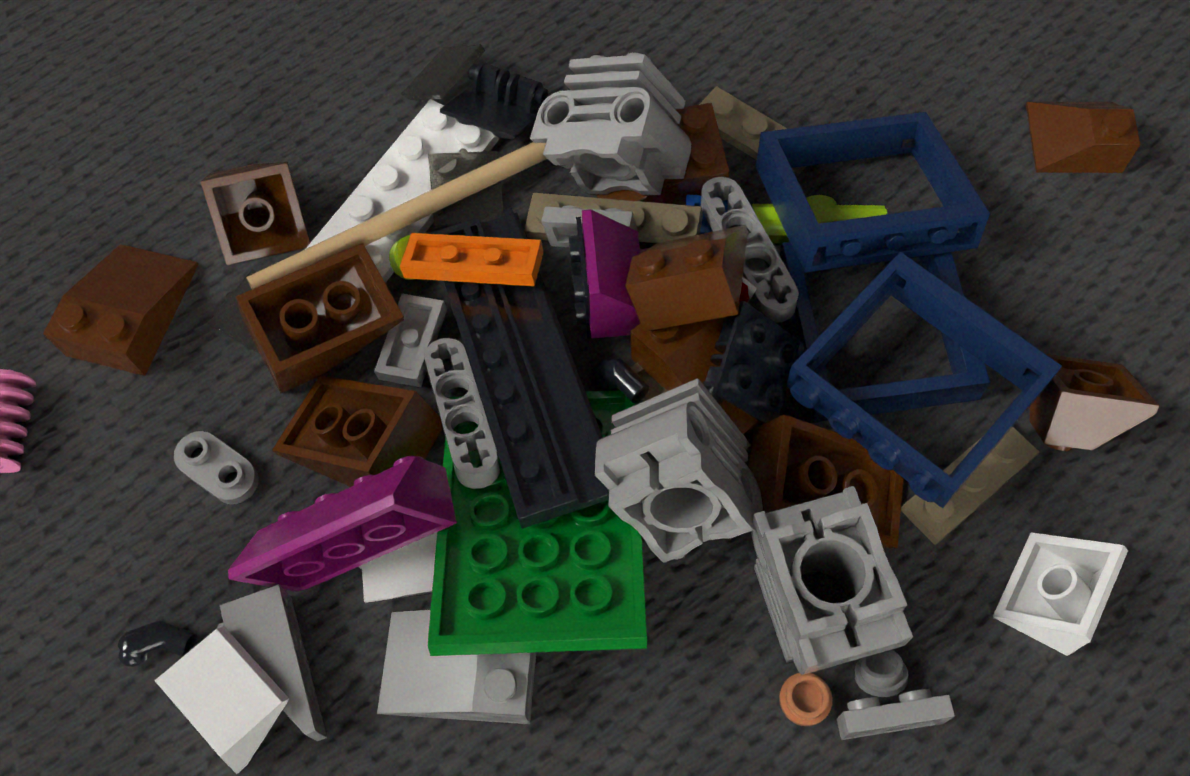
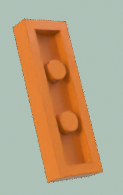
(472, 259)

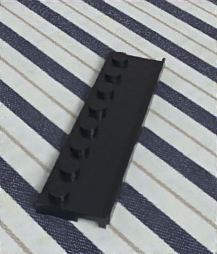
(528, 387)

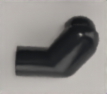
(617, 374)
(156, 635)

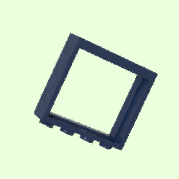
(879, 236)
(957, 319)
(964, 385)

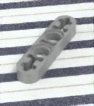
(757, 246)
(461, 410)

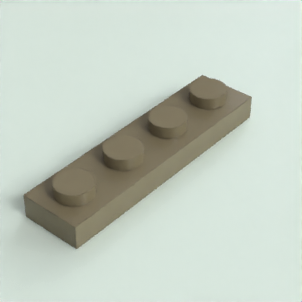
(653, 220)

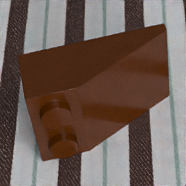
(704, 163)
(688, 279)
(121, 309)
(318, 316)
(682, 355)
(357, 429)
(807, 462)

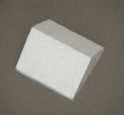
(1060, 589)
(225, 696)

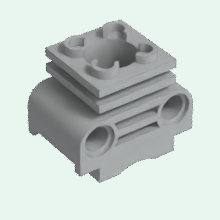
(615, 126)
(678, 471)
(842, 541)

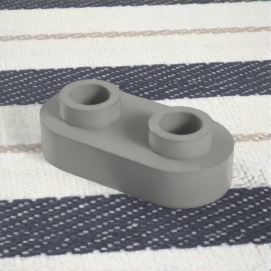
(213, 467)

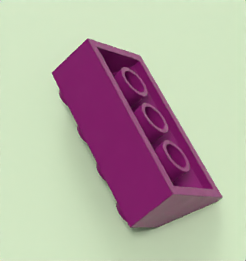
(349, 527)

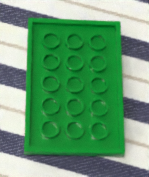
(539, 586)

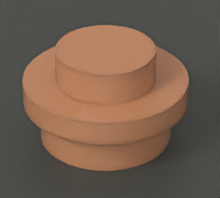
(805, 699)

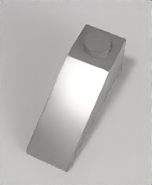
(271, 635)

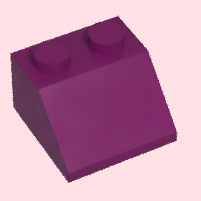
(608, 259)

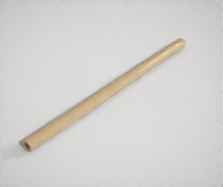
(406, 213)

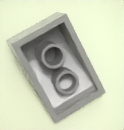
(454, 685)

